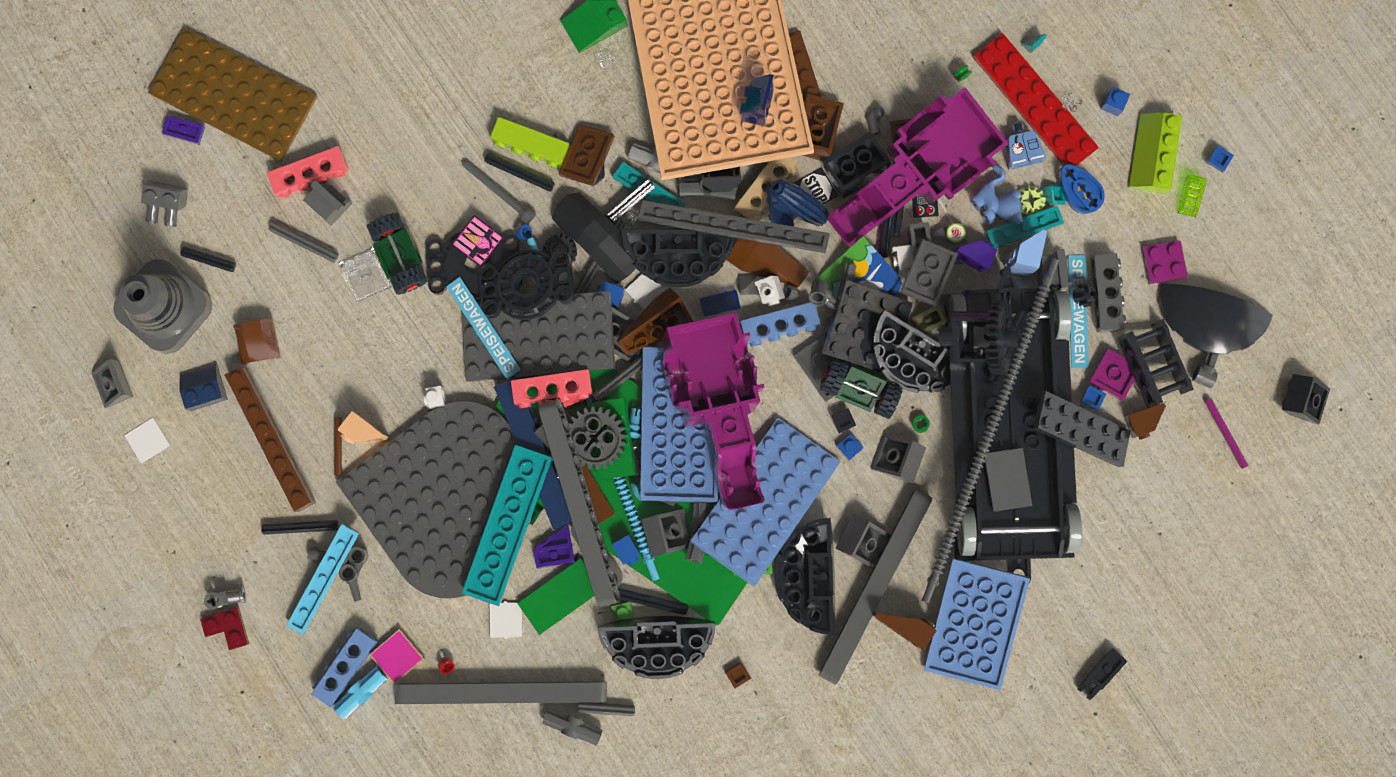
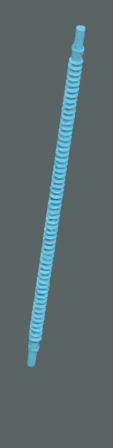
(624, 494)

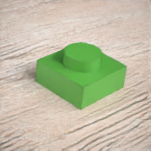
(622, 611)

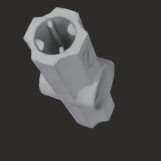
(645, 157)

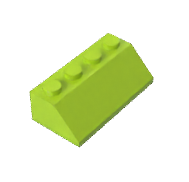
(1155, 152)

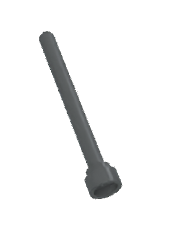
(526, 214)

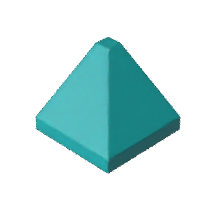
(1032, 44)
(1054, 195)

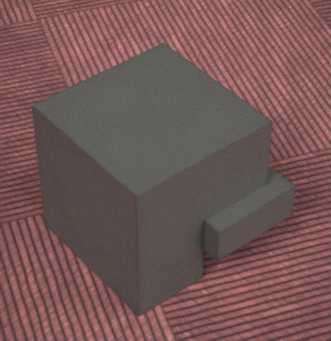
(327, 202)
(1061, 277)

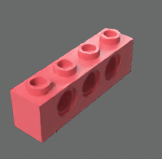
(279, 177)
(521, 387)

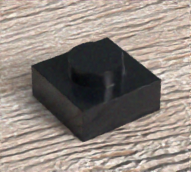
(843, 420)

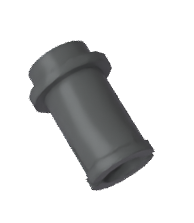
(315, 554)

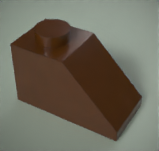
(1144, 421)

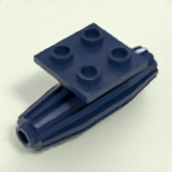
(791, 201)

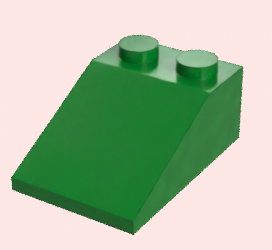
(593, 23)

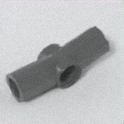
(694, 187)
(700, 513)
(572, 726)

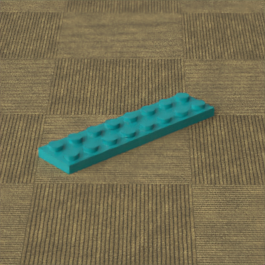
(507, 525)

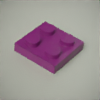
(1164, 262)
(1113, 375)

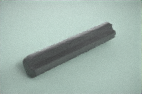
(608, 709)

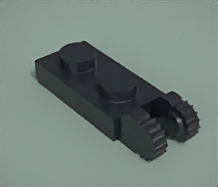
(1103, 672)

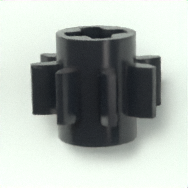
(1084, 295)

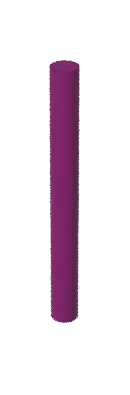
(1226, 433)

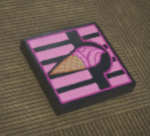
(478, 241)

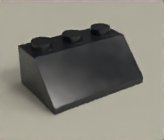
(856, 165)

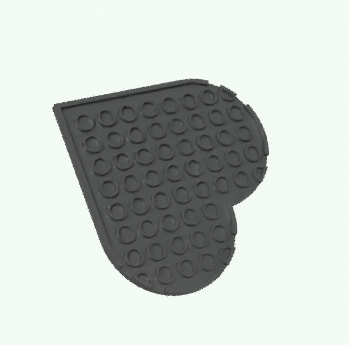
(434, 493)

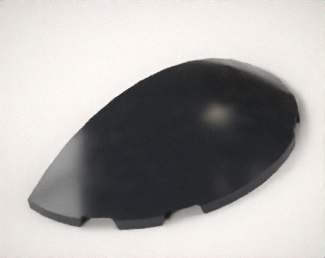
(677, 256)
(1212, 319)
(910, 355)
(807, 576)
(657, 644)

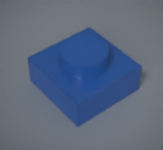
(1220, 159)
(1093, 398)
(850, 447)

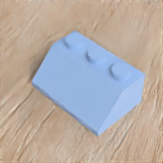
(1027, 256)

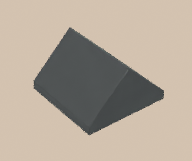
(111, 383)

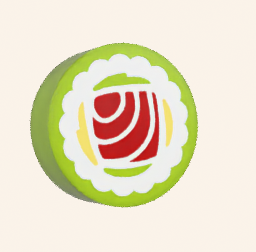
(955, 233)

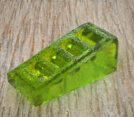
(1198, 197)

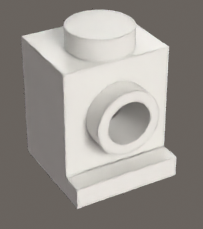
(902, 259)
(774, 285)
(434, 397)

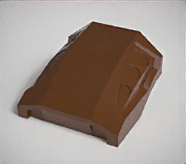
(257, 340)

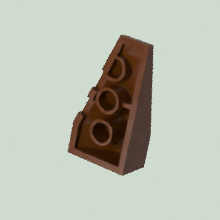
(766, 261)
(651, 324)

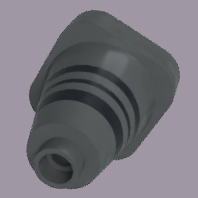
(168, 311)

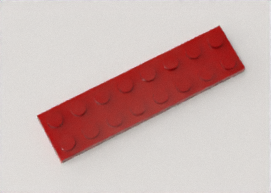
(1035, 101)

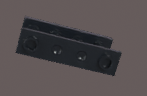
(1140, 369)

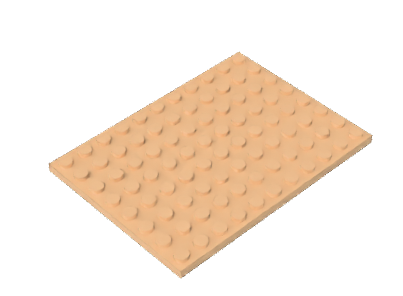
(696, 75)

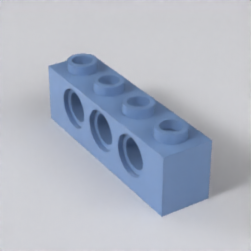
(806, 311)
(331, 695)

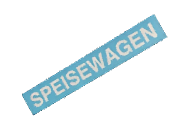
(1079, 325)
(483, 328)

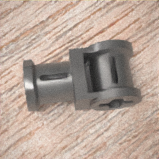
(225, 597)

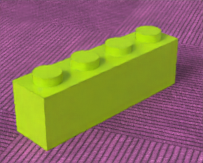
(529, 142)

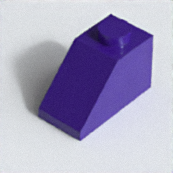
(977, 255)

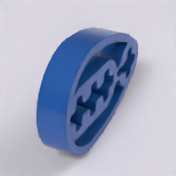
(1090, 184)

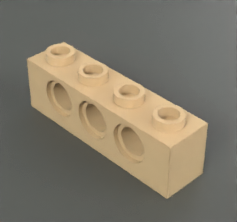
(744, 208)

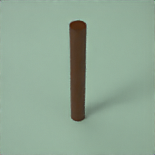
(337, 446)

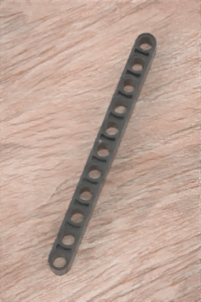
(579, 503)
(875, 587)
(500, 692)

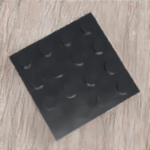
(855, 320)

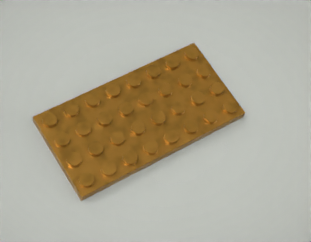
(232, 94)

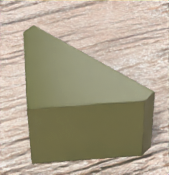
(930, 319)

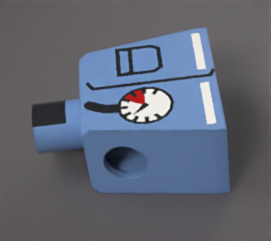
(1023, 148)

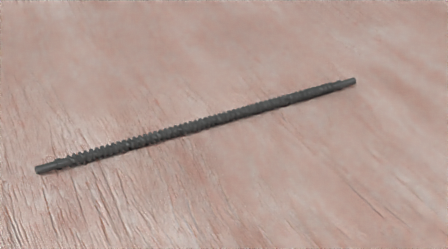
(987, 438)

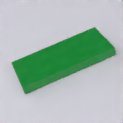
(625, 465)
(558, 597)

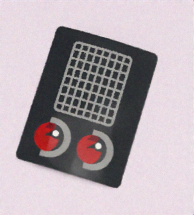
(923, 209)

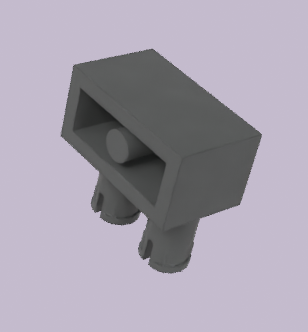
(166, 196)

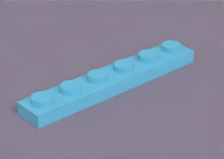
(323, 578)

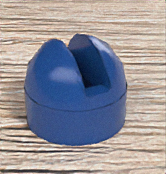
(523, 232)

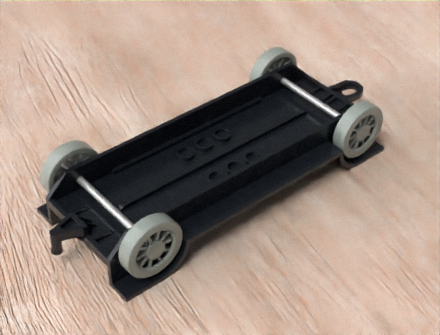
(1054, 520)

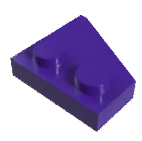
(555, 550)

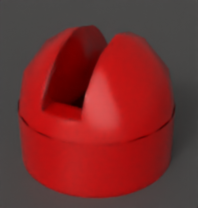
(446, 669)

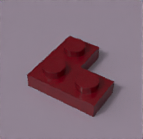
(228, 622)

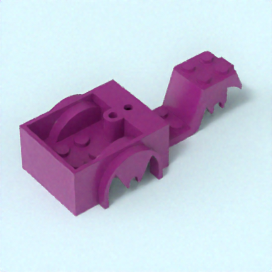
(950, 145)
(709, 366)

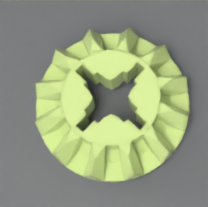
(1036, 193)

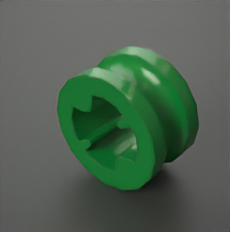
(962, 73)
(923, 429)

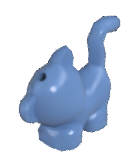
(1006, 206)

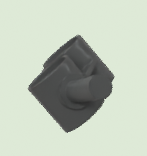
(356, 566)

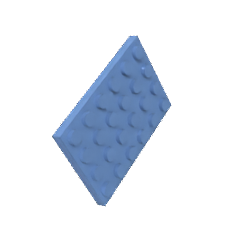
(976, 623)

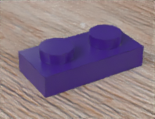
(183, 130)

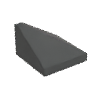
(747, 285)

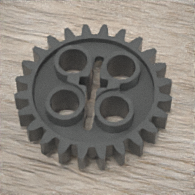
(608, 449)

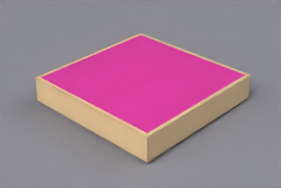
(397, 656)

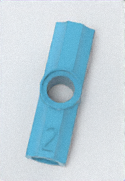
(360, 692)

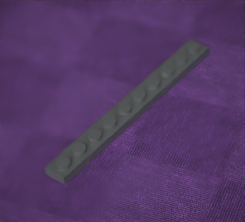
(734, 226)

